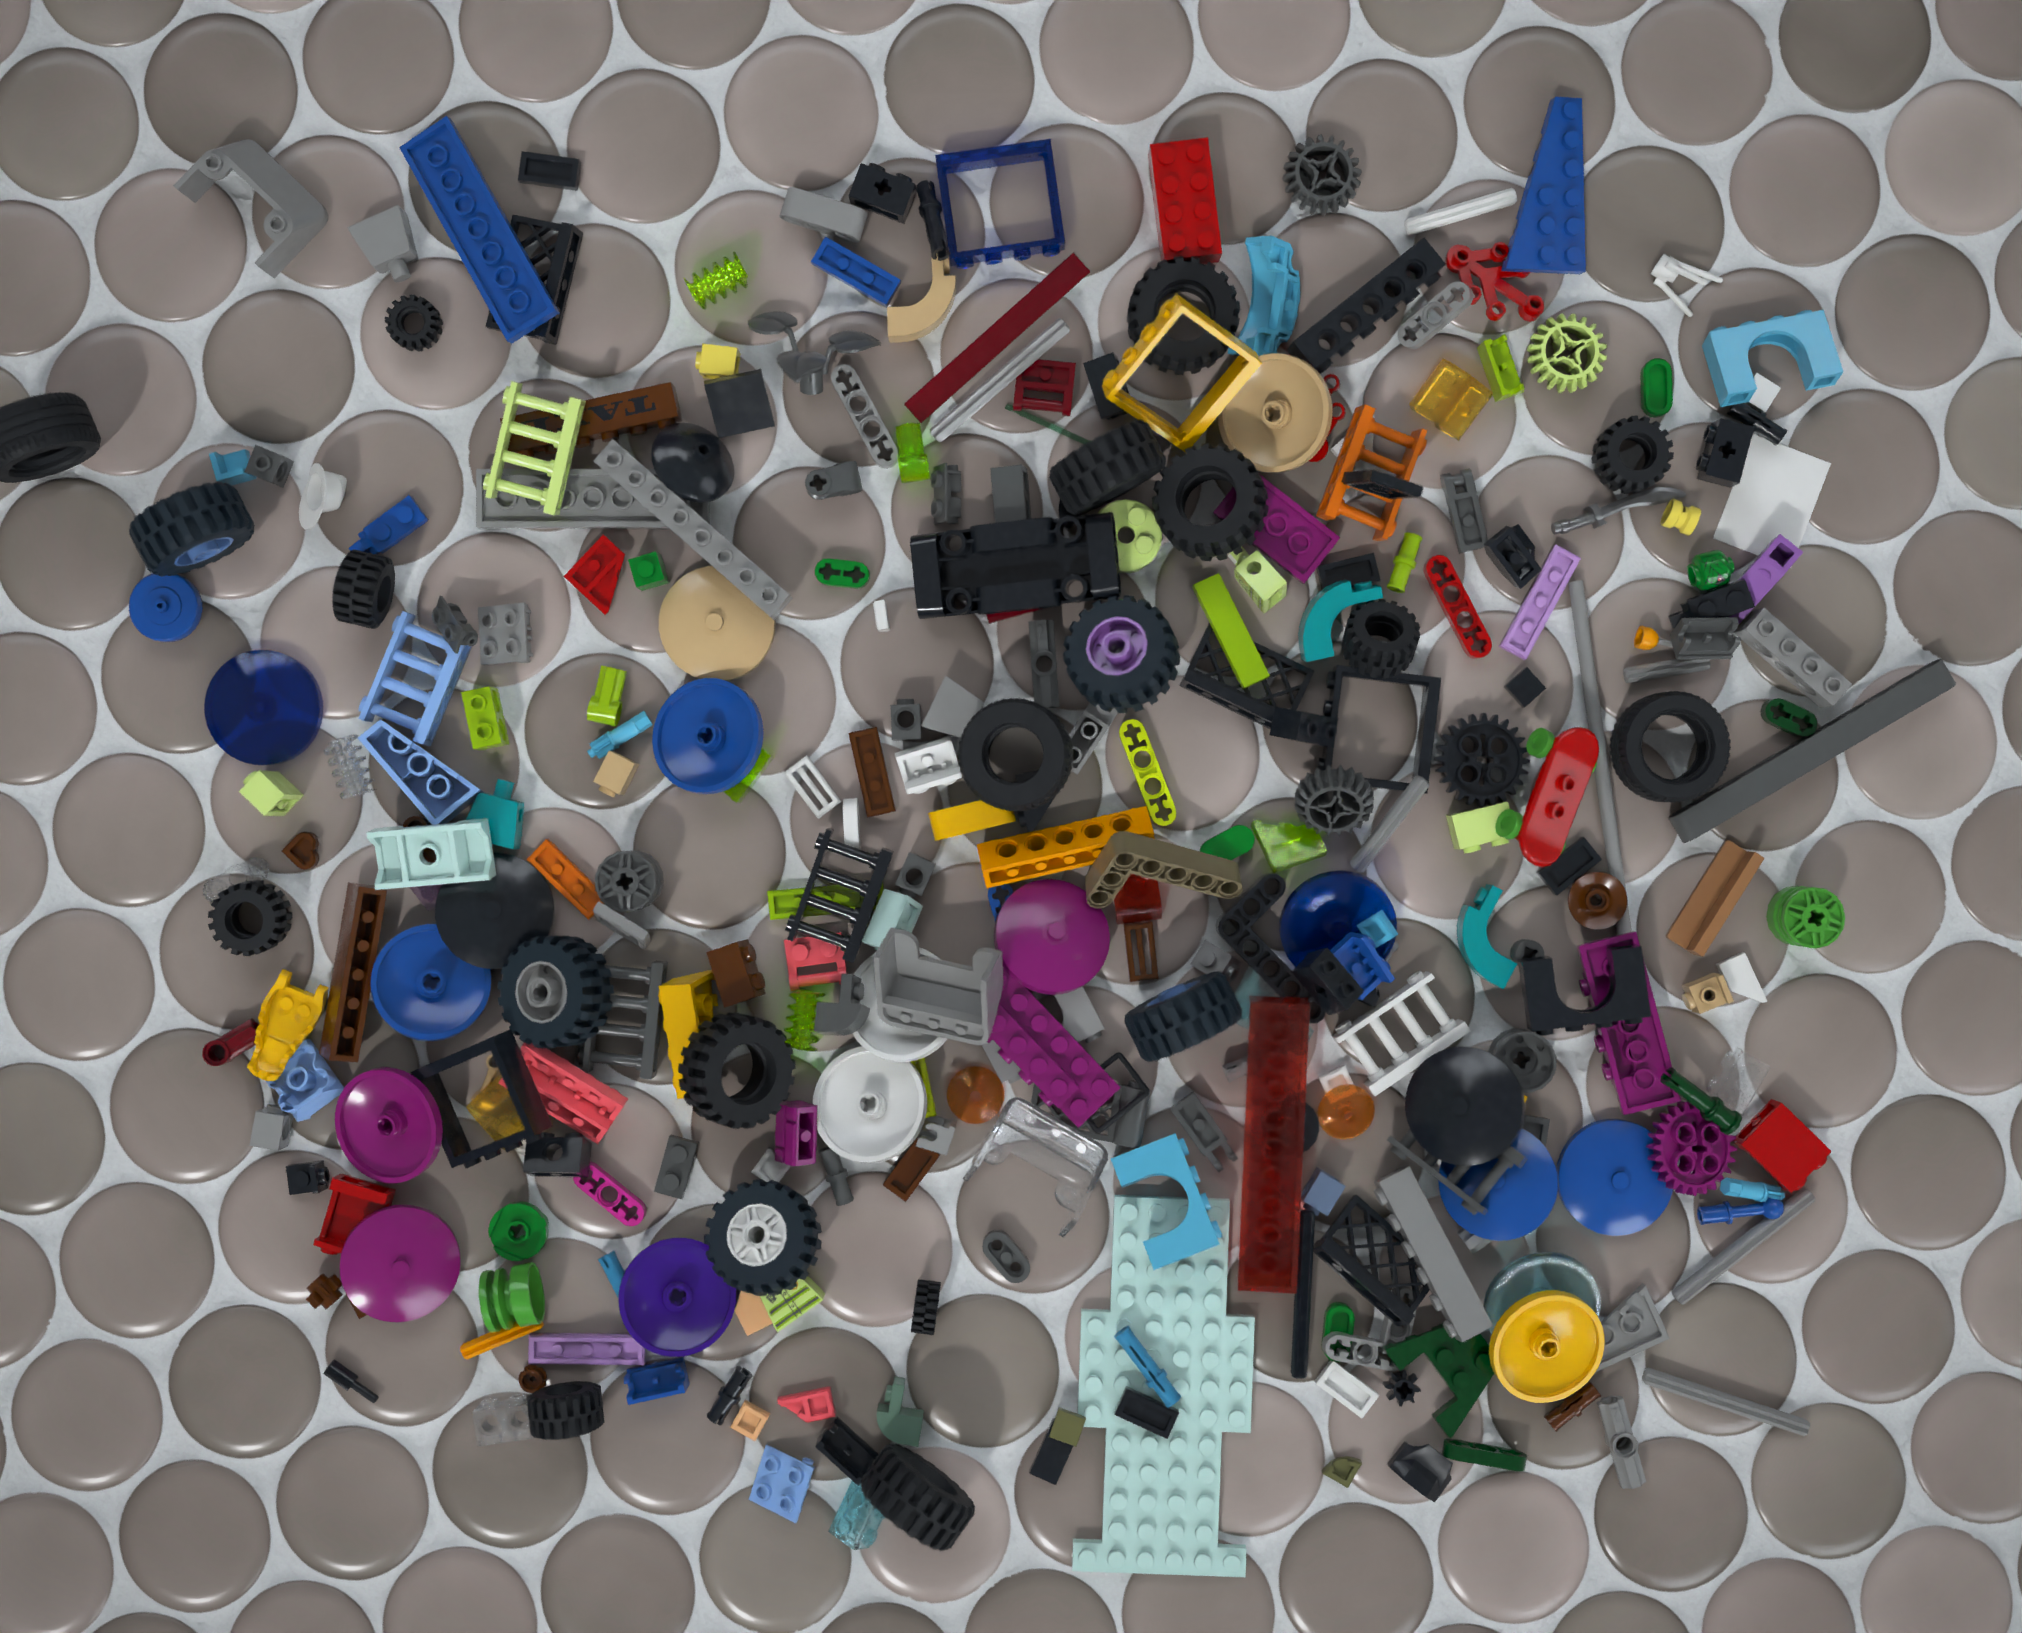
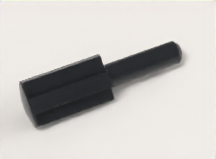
(347, 1380)

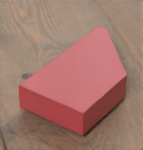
(810, 1404)

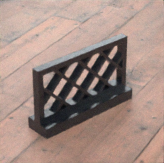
(558, 276)
(1236, 700)
(1358, 1276)

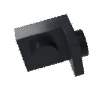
(307, 1177)

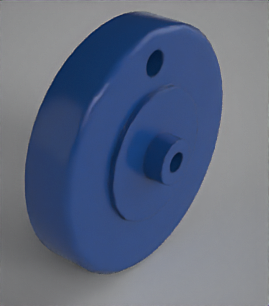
(165, 607)

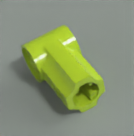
(606, 704)

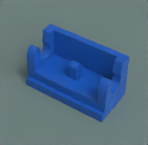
(656, 1380)

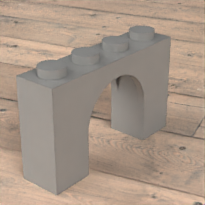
(1078, 1019)

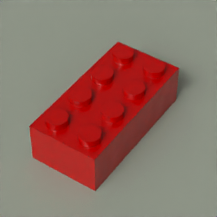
(1185, 200)

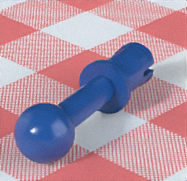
(1725, 1213)

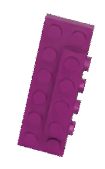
(1633, 1052)
(1048, 1054)

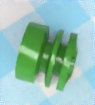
(1790, 911)
(511, 1297)

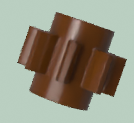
(324, 1291)

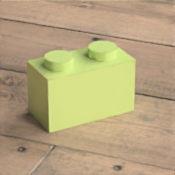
(270, 792)
(1476, 827)

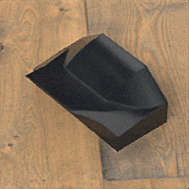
(1513, 555)
(1422, 1469)

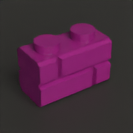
(796, 1133)

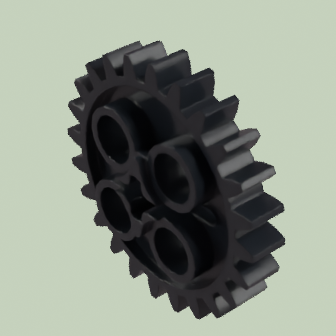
(1508, 760)

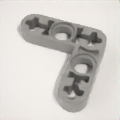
(1385, 1338)

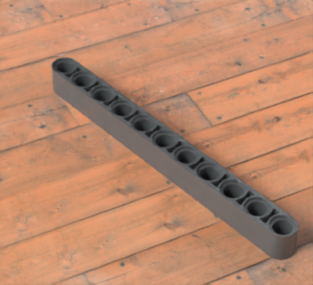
(1812, 750)

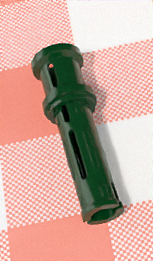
(1710, 1107)

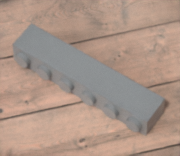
(1433, 1254)

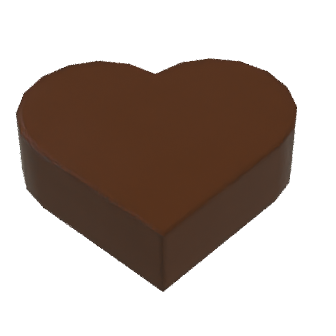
(302, 850)

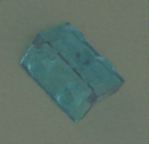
(856, 1520)

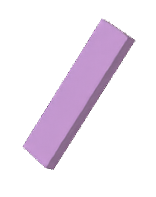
(1539, 602)
(585, 1349)

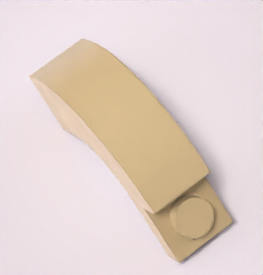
(922, 318)

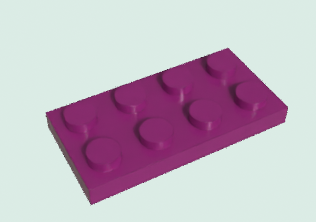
(1289, 535)

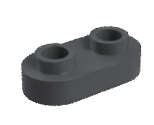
(1004, 1256)

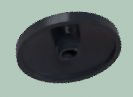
(494, 916)
(1465, 1106)

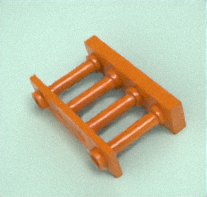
(1354, 450)

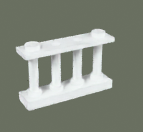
(1425, 1046)

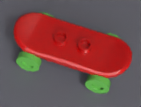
(1555, 795)

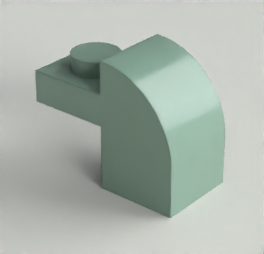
(897, 1422)

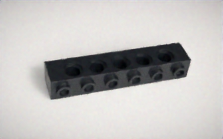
(1419, 259)

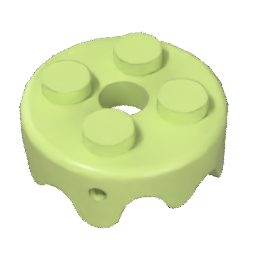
(1146, 532)

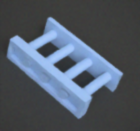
(434, 701)

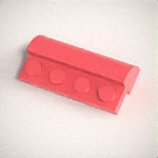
(571, 1093)

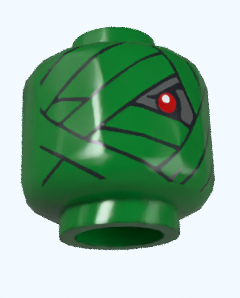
(1710, 570)

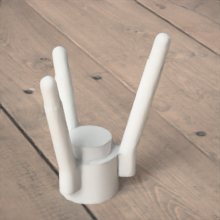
(1669, 268)

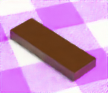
(872, 772)

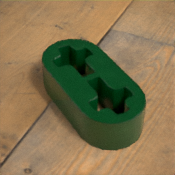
(1786, 723)

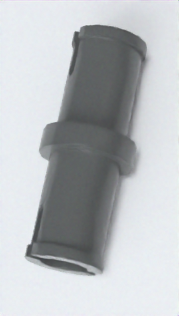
(836, 1176)

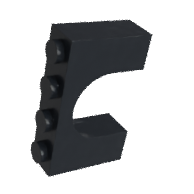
(1624, 1001)

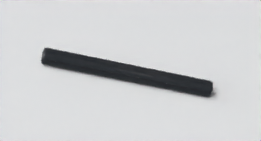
(1302, 1299)

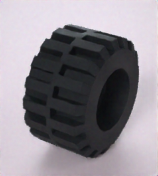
(1654, 447)
(363, 589)
(1386, 621)
(227, 922)
(565, 1410)

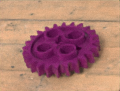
(1691, 1149)

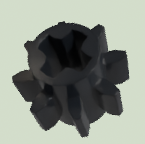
(1406, 1392)

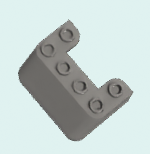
(935, 993)

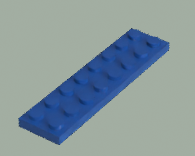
(479, 230)

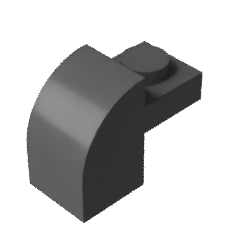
(845, 1016)

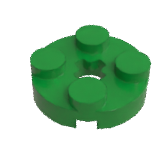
(527, 1245)

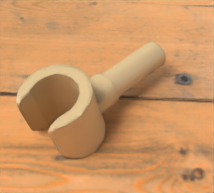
(490, 1073)

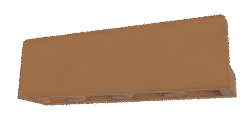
(1714, 898)

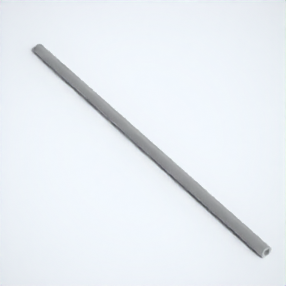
(1595, 725)

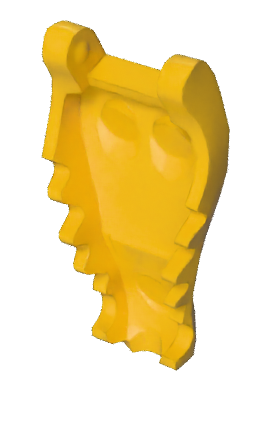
(284, 1023)

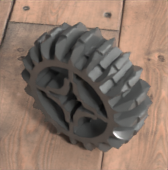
(1331, 181)
(1334, 800)

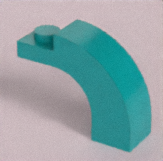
(1320, 613)
(1474, 941)

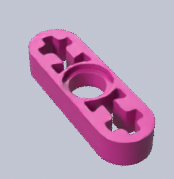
(631, 1201)

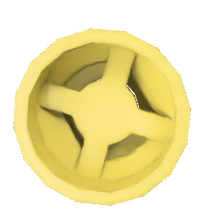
(1680, 517)

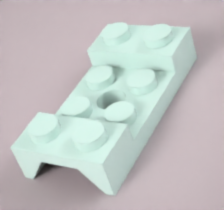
(461, 852)

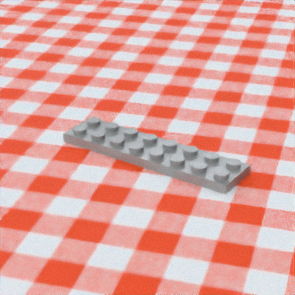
(589, 501)

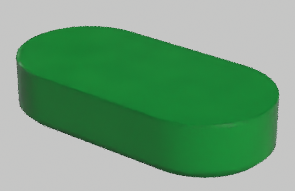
(1656, 387)
(1230, 843)
(1338, 1318)

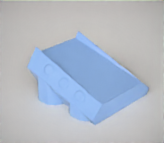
(306, 1083)

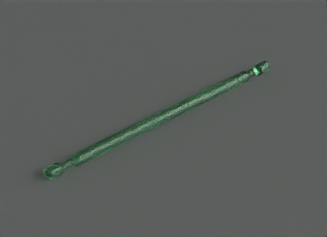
(1049, 425)

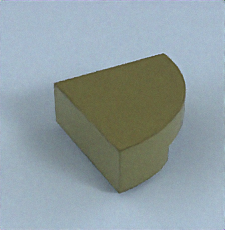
(1342, 1469)

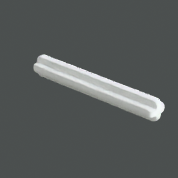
(1460, 211)

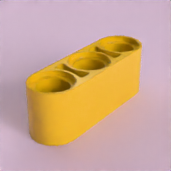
(967, 819)

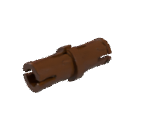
(1572, 1406)

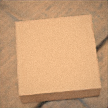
(750, 1420)

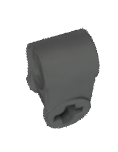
(841, 480)

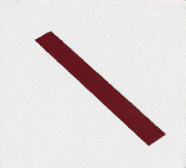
(997, 337)

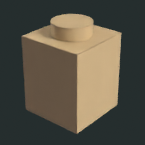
(615, 774)

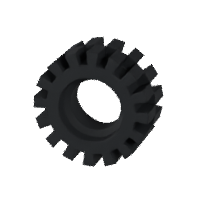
(401, 311)
(925, 1307)

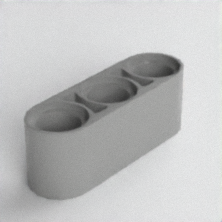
(823, 214)

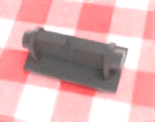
(944, 481)
(453, 625)

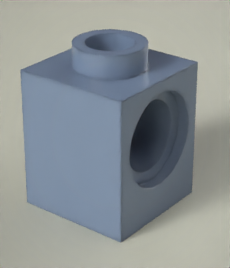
(1321, 1192)

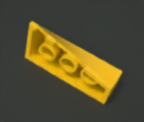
(685, 1005)

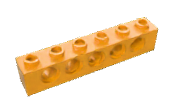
(1056, 847)

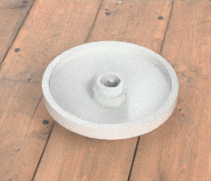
(886, 1040)
(869, 1106)

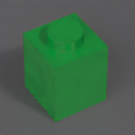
(648, 571)

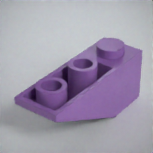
(1768, 569)

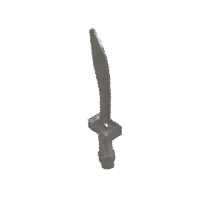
(1595, 514)

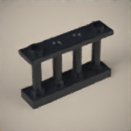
(868, 889)

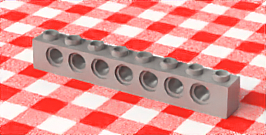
(693, 529)

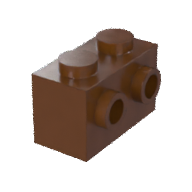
(736, 973)

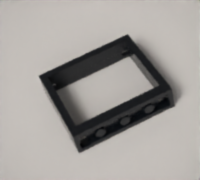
(1426, 726)
(520, 1088)

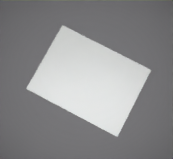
(1772, 497)

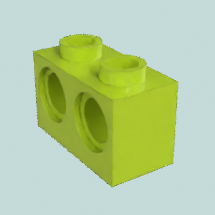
(485, 718)

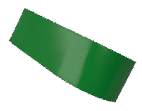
(843, 566)

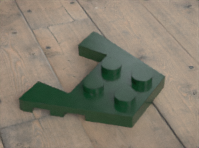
(1461, 1365)

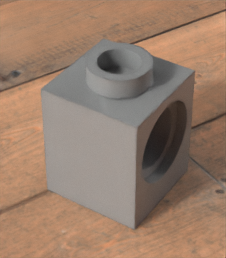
(271, 1128)

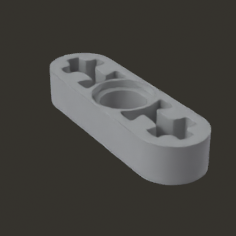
(1446, 294)

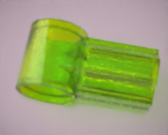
(912, 460)

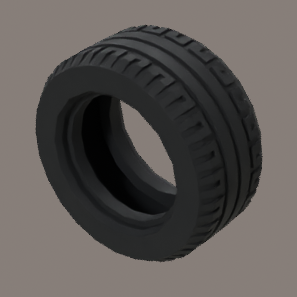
(45, 436)
(1710, 738)

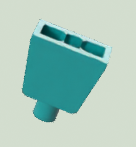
(503, 814)

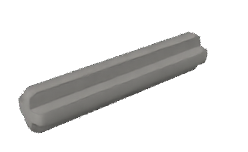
(1664, 669)

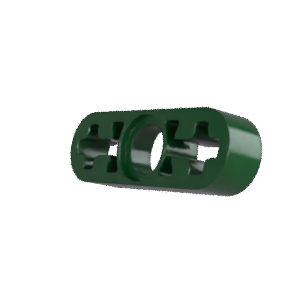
(1484, 1454)

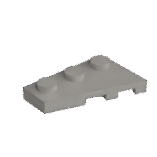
(1631, 1328)

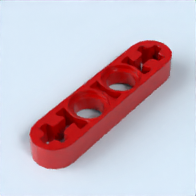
(1462, 604)

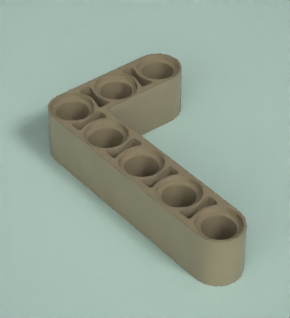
(1158, 860)

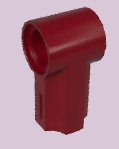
(234, 1043)

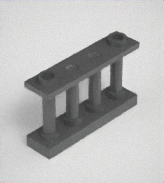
(648, 1033)
(1472, 1202)

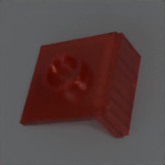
(1138, 900)

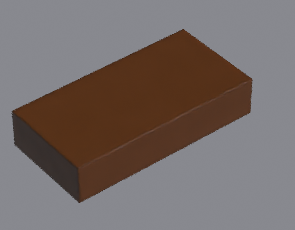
(910, 1171)

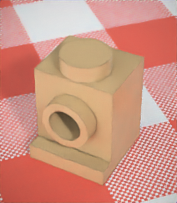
(1694, 993)

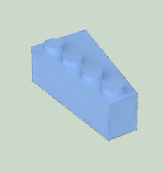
(422, 777)

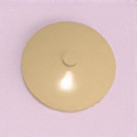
(1278, 414)
(713, 627)

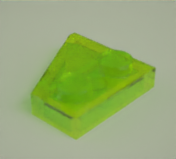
(1288, 844)

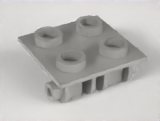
(504, 634)

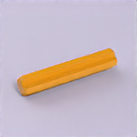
(492, 1340)

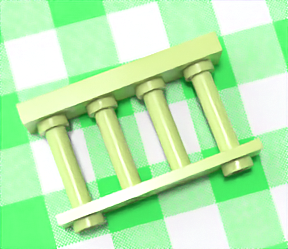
(564, 440)

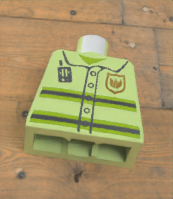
(1266, 586)
(792, 1304)

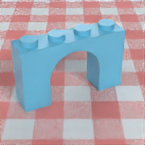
(1802, 335)
(1168, 1159)

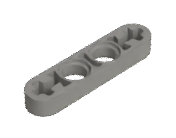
(867, 415)

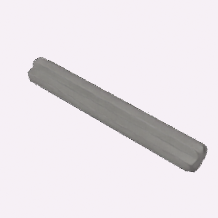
(1389, 823)

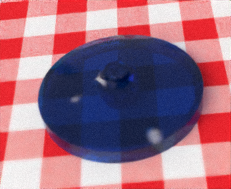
(263, 707)
(1328, 909)

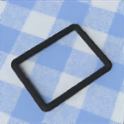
(1128, 1107)

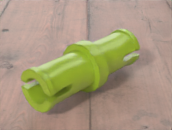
(1404, 562)

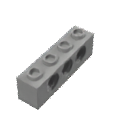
(1792, 658)

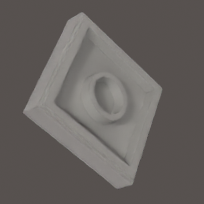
(621, 925)

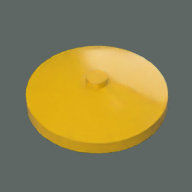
(1546, 1346)

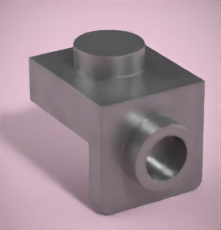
(1211, 959)

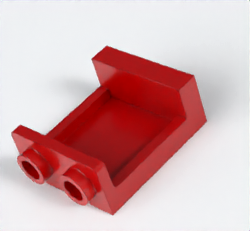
(1782, 1145)
(349, 1204)

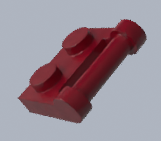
(1048, 377)

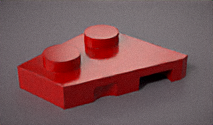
(598, 573)

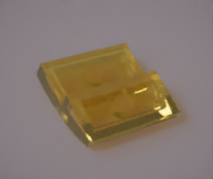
(1451, 399)
(495, 1111)

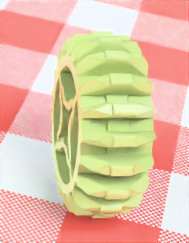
(1561, 343)

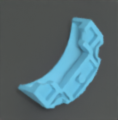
(1273, 295)

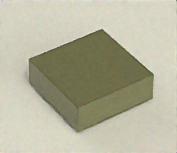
(1067, 1427)

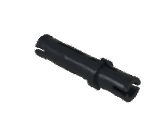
(930, 212)

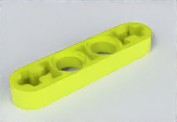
(1151, 771)

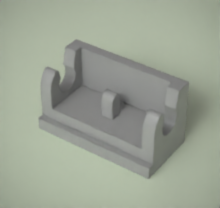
(939, 1136)

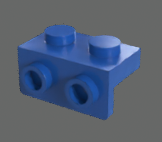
(1362, 961)

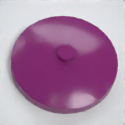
(1051, 937)
(388, 1125)
(399, 1263)

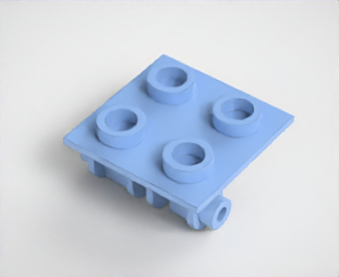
(782, 1483)

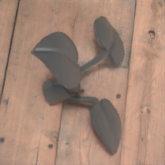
(808, 366)

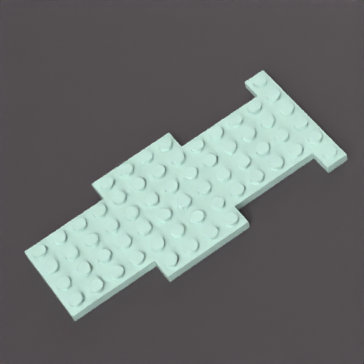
(1159, 1489)

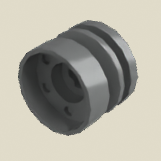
(646, 884)
(1540, 1057)

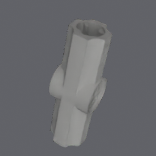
(1626, 1457)

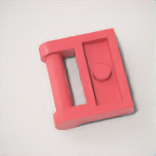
(809, 952)

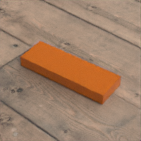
(565, 877)

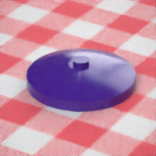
(675, 1298)

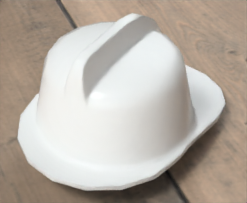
(322, 494)

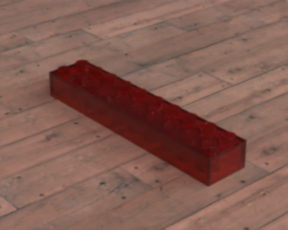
(1273, 1144)

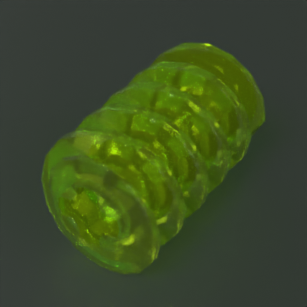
(717, 281)
(803, 1019)

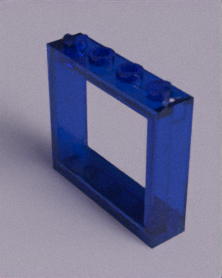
(996, 157)

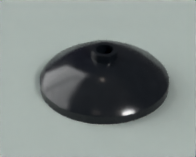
(692, 462)

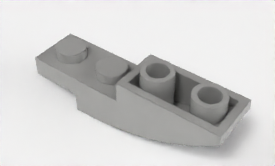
(1088, 733)

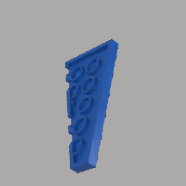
(1551, 211)

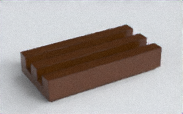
(1143, 976)

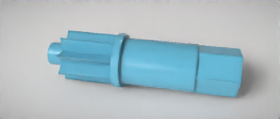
(619, 735)
(1751, 1190)

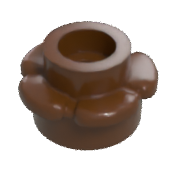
(525, 1378)

